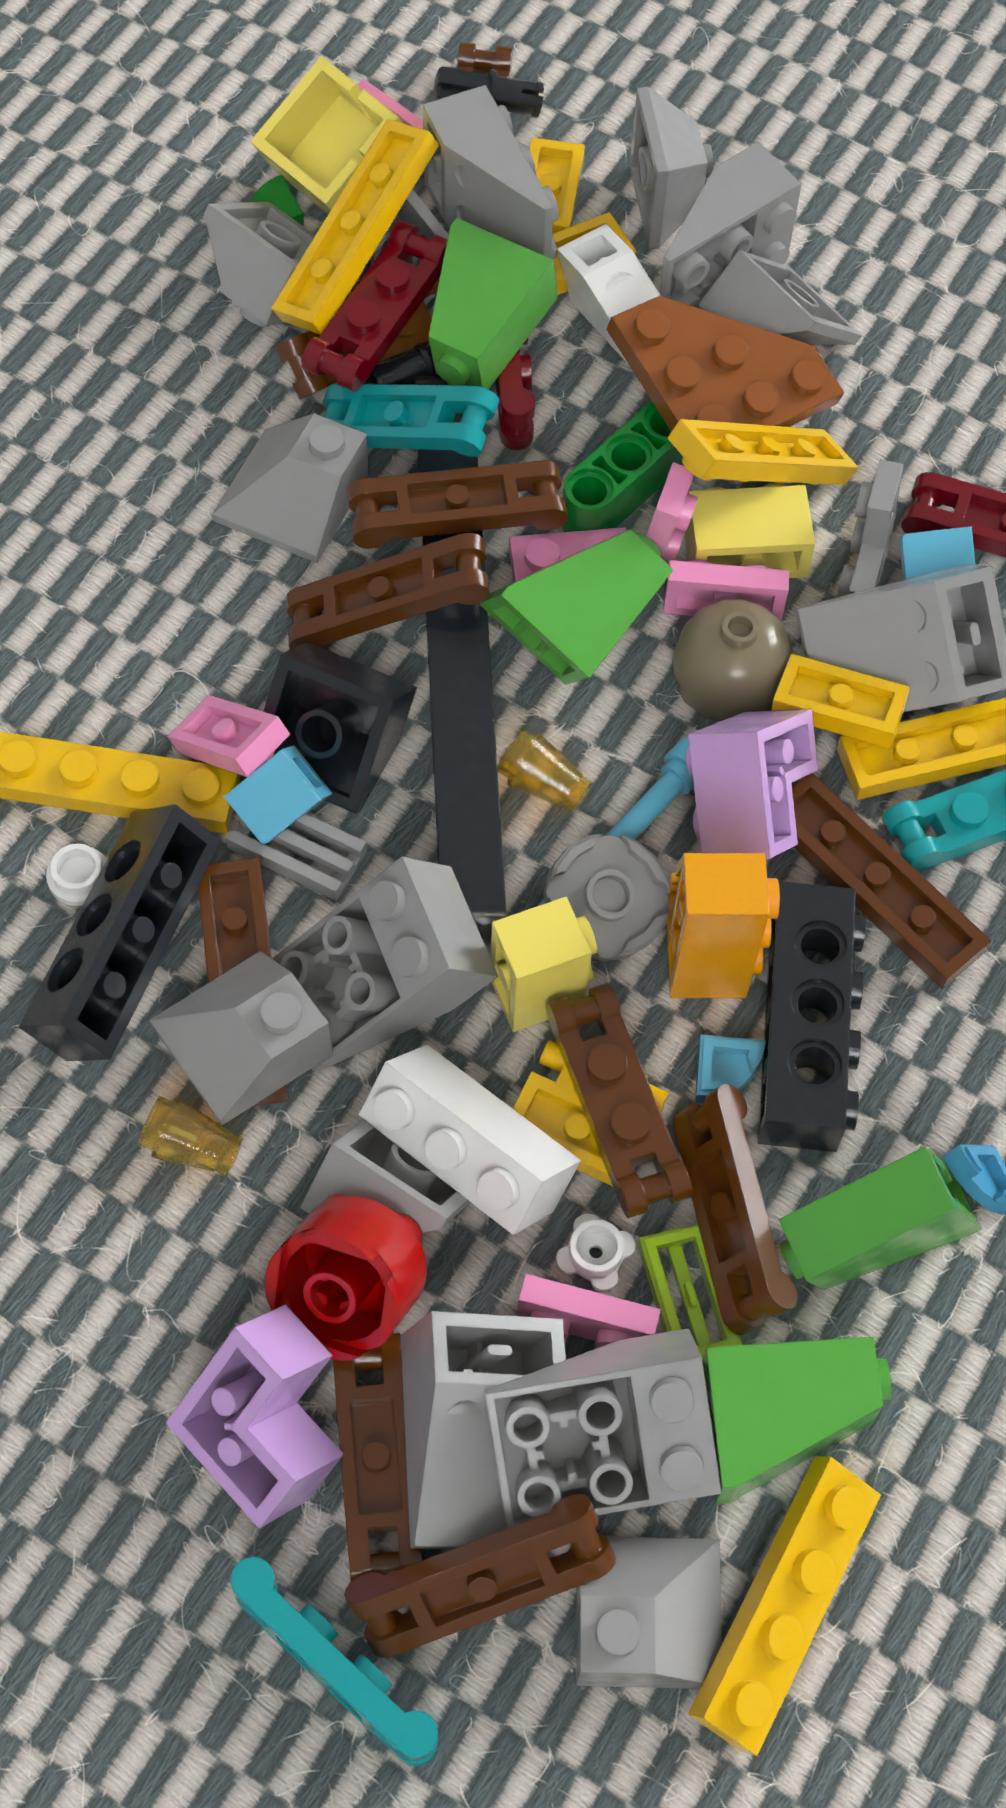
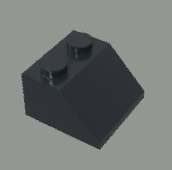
(339, 718)

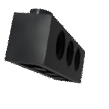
(120, 934)
(790, 1108)

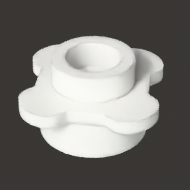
(591, 1233)

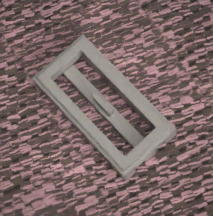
(316, 830)

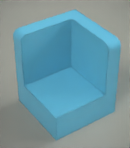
(935, 551)
(278, 794)

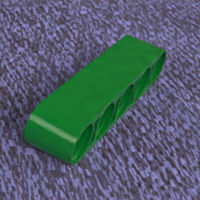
(620, 473)

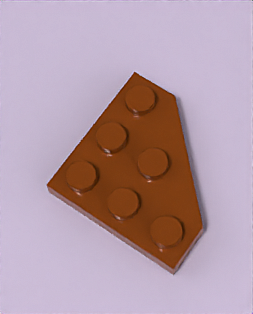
(721, 368)

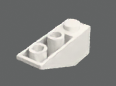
(604, 278)

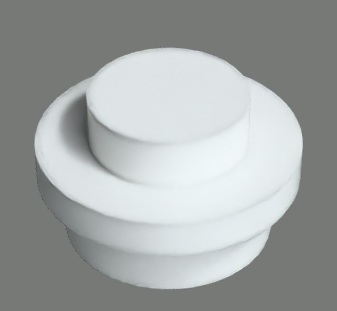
(74, 873)

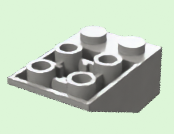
(485, 173)
(742, 207)
(923, 632)
(390, 957)
(446, 1417)
(607, 1425)

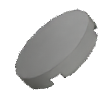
(616, 889)

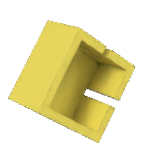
(321, 133)

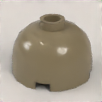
(731, 659)

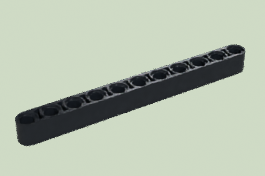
(464, 733)

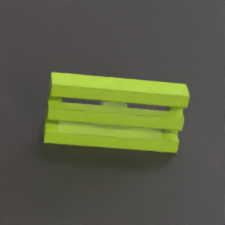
(672, 1241)

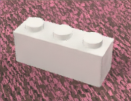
(469, 1138)

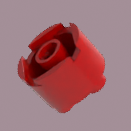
(349, 1273)

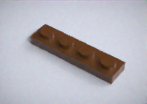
(885, 884)
(235, 923)

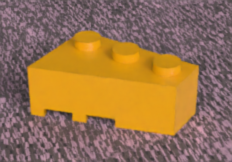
(718, 923)

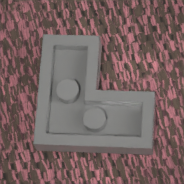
(873, 529)

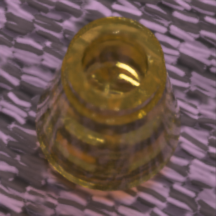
(543, 772)
(188, 1137)

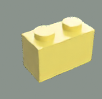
(753, 528)
(540, 959)

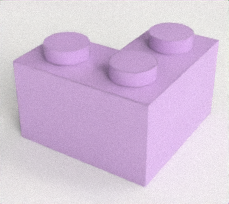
(746, 778)
(247, 1418)

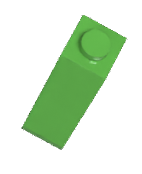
(486, 304)
(582, 603)
(877, 1221)
(788, 1404)

